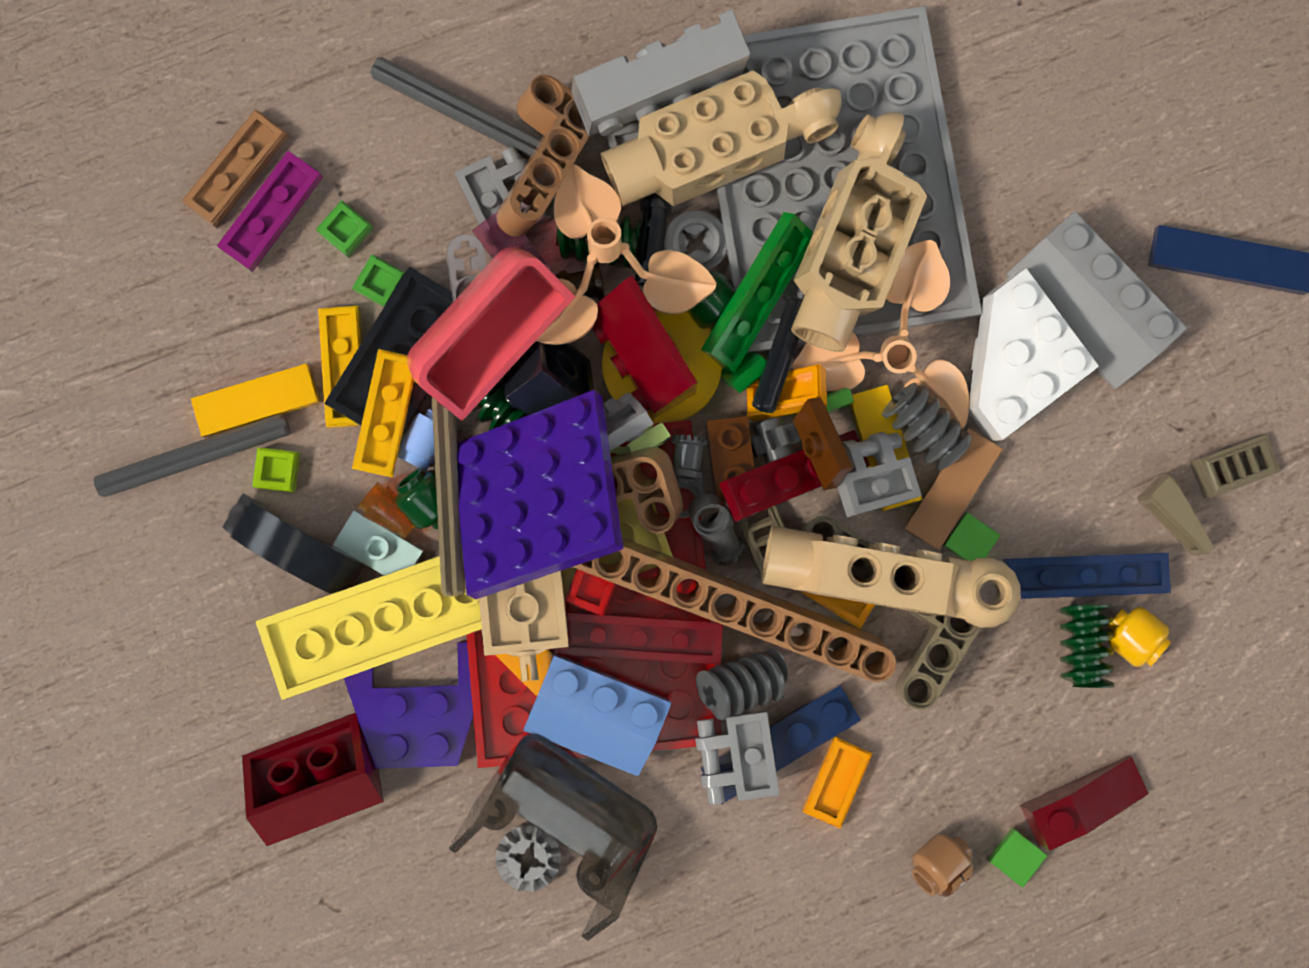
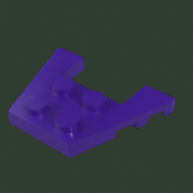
(414, 723)

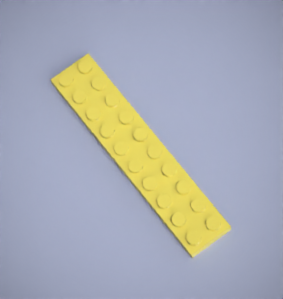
(390, 619)

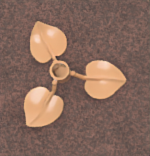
(592, 209)
(923, 285)

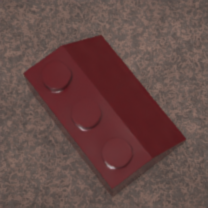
(643, 349)
(309, 780)

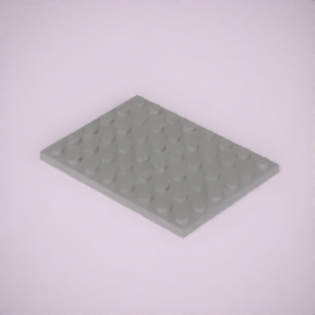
(880, 68)

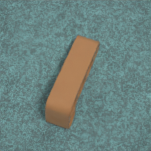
(553, 120)
(646, 490)

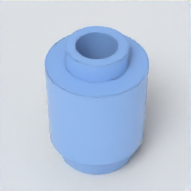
(419, 442)

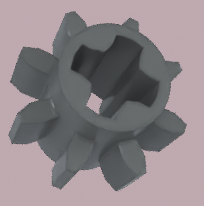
(774, 439)

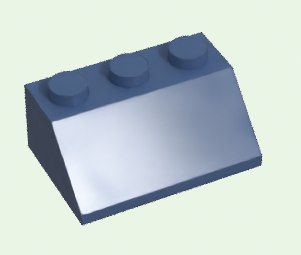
(597, 714)

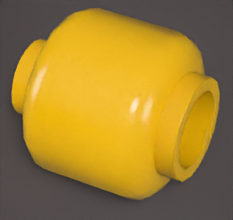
(1139, 636)

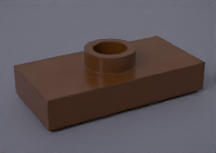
(822, 443)

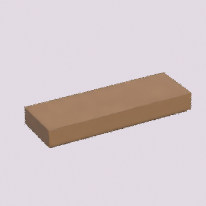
(235, 168)
(952, 492)

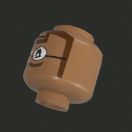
(942, 865)

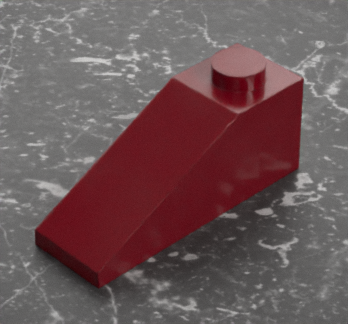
(1084, 803)

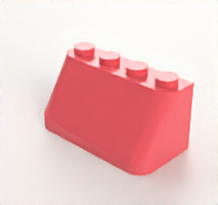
(487, 330)

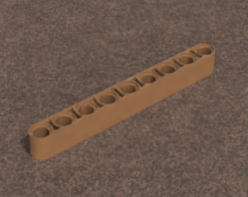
(746, 603)

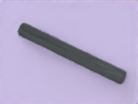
(454, 106)
(191, 455)

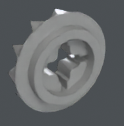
(693, 224)
(545, 849)

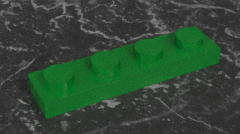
(758, 292)

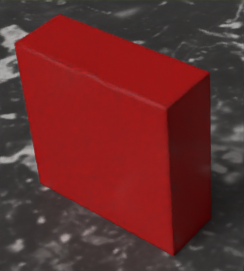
(590, 592)

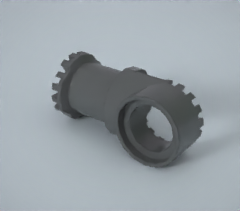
(687, 465)
(717, 529)

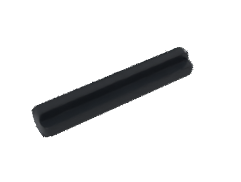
(778, 360)

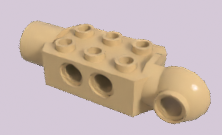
(716, 139)
(858, 237)
(932, 586)

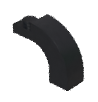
(291, 546)

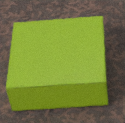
(276, 470)

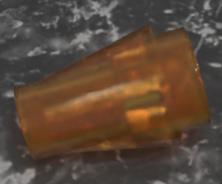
(381, 509)

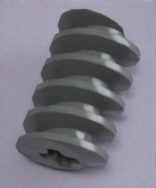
(929, 424)
(743, 683)

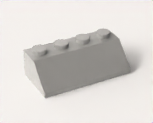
(1101, 300)

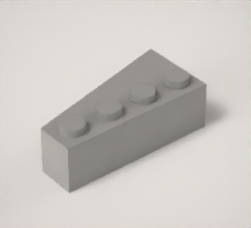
(659, 75)

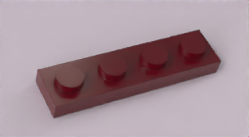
(773, 483)
(643, 638)

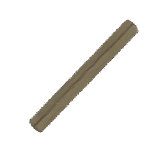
(447, 501)

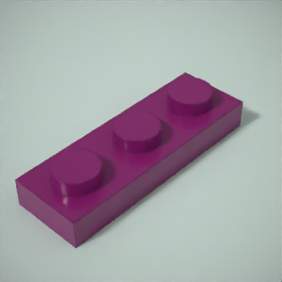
(270, 211)

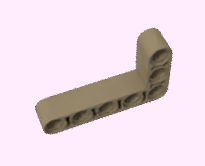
(939, 632)

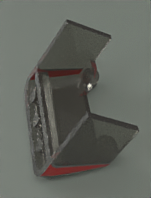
(575, 809)

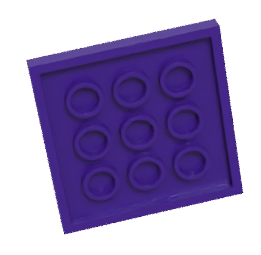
(537, 496)

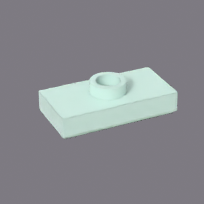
(376, 545)

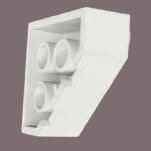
(1021, 357)

